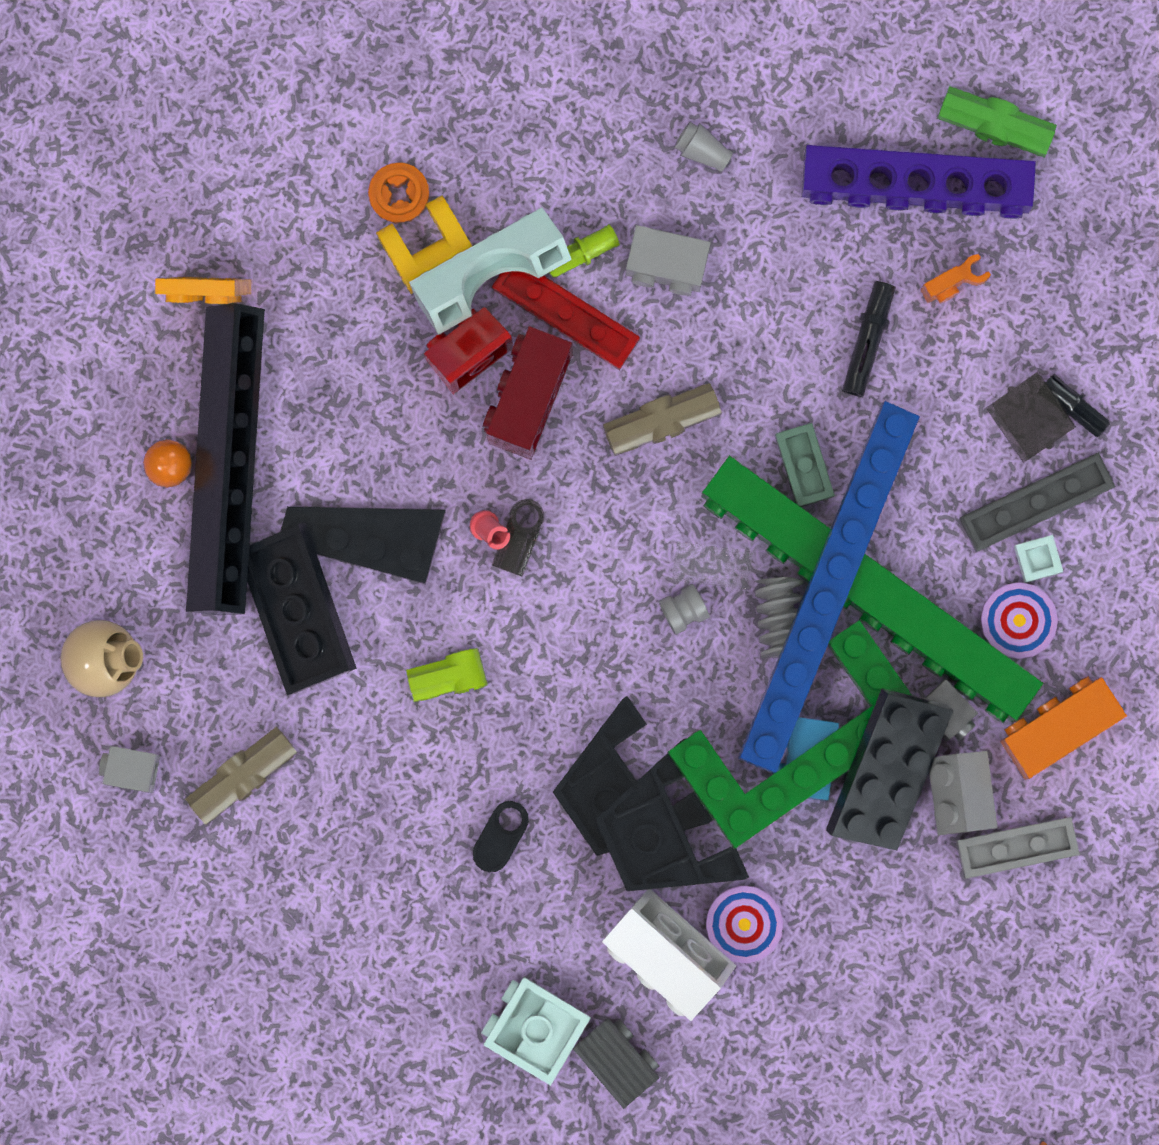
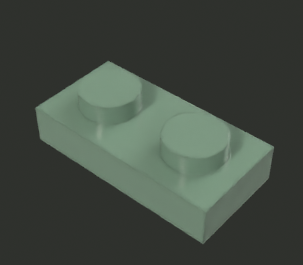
(804, 465)

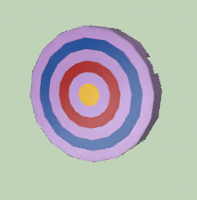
(1019, 620)
(744, 924)

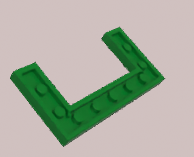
(747, 814)

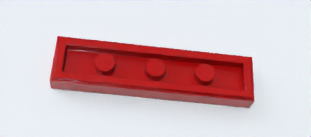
(568, 315)

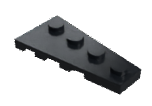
(373, 538)

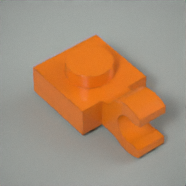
(945, 285)

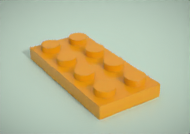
(195, 288)

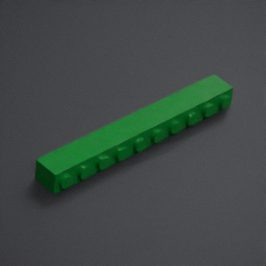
(875, 593)

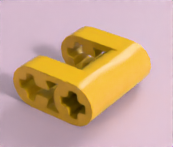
(414, 265)

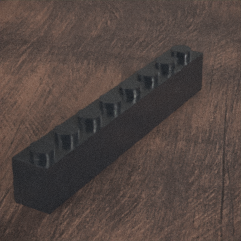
(225, 460)

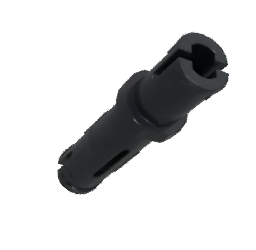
(871, 331)

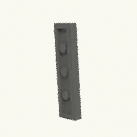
(1037, 502)

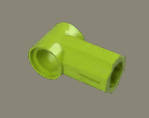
(454, 674)

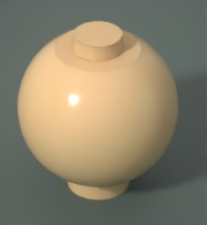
(100, 658)

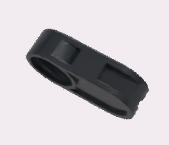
(497, 844)

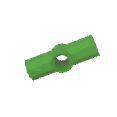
(997, 121)

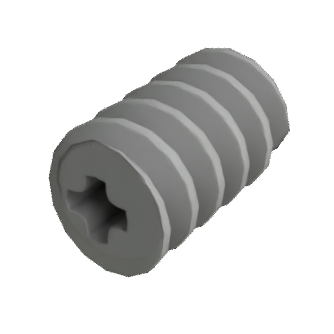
(780, 611)

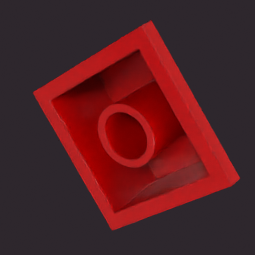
(468, 349)

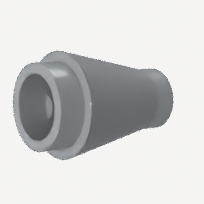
(701, 146)

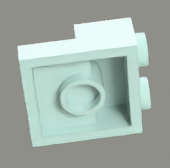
(535, 1029)

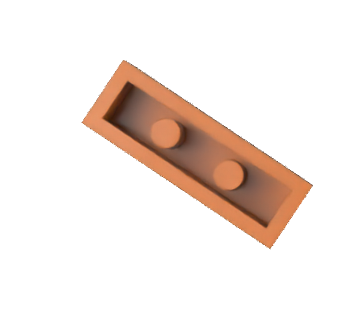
(1062, 726)

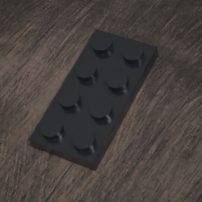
(297, 610)
(889, 769)

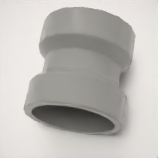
(684, 609)

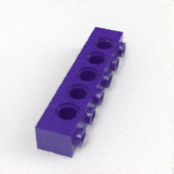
(1014, 176)

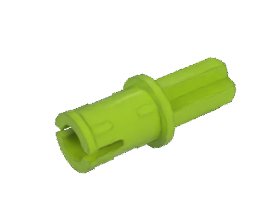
(588, 248)

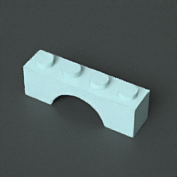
(525, 246)

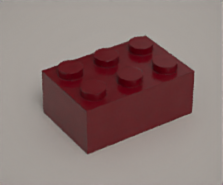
(528, 392)

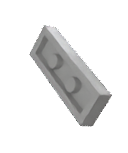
(1017, 847)

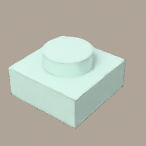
(1038, 559)

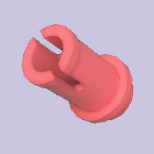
(486, 527)

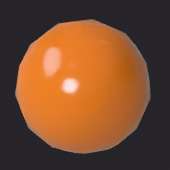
(167, 463)

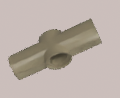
(662, 418)
(241, 775)

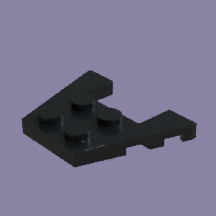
(602, 777)
(650, 841)

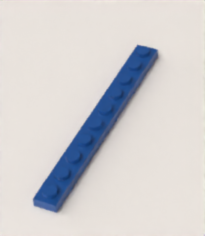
(828, 587)

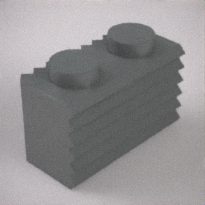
(617, 1062)

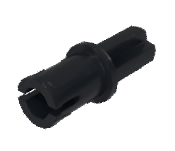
(1077, 407)

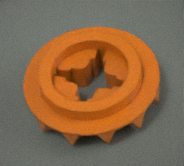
(397, 175)

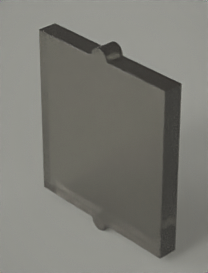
(1030, 417)

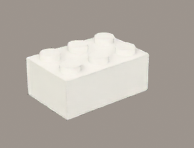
(669, 955)

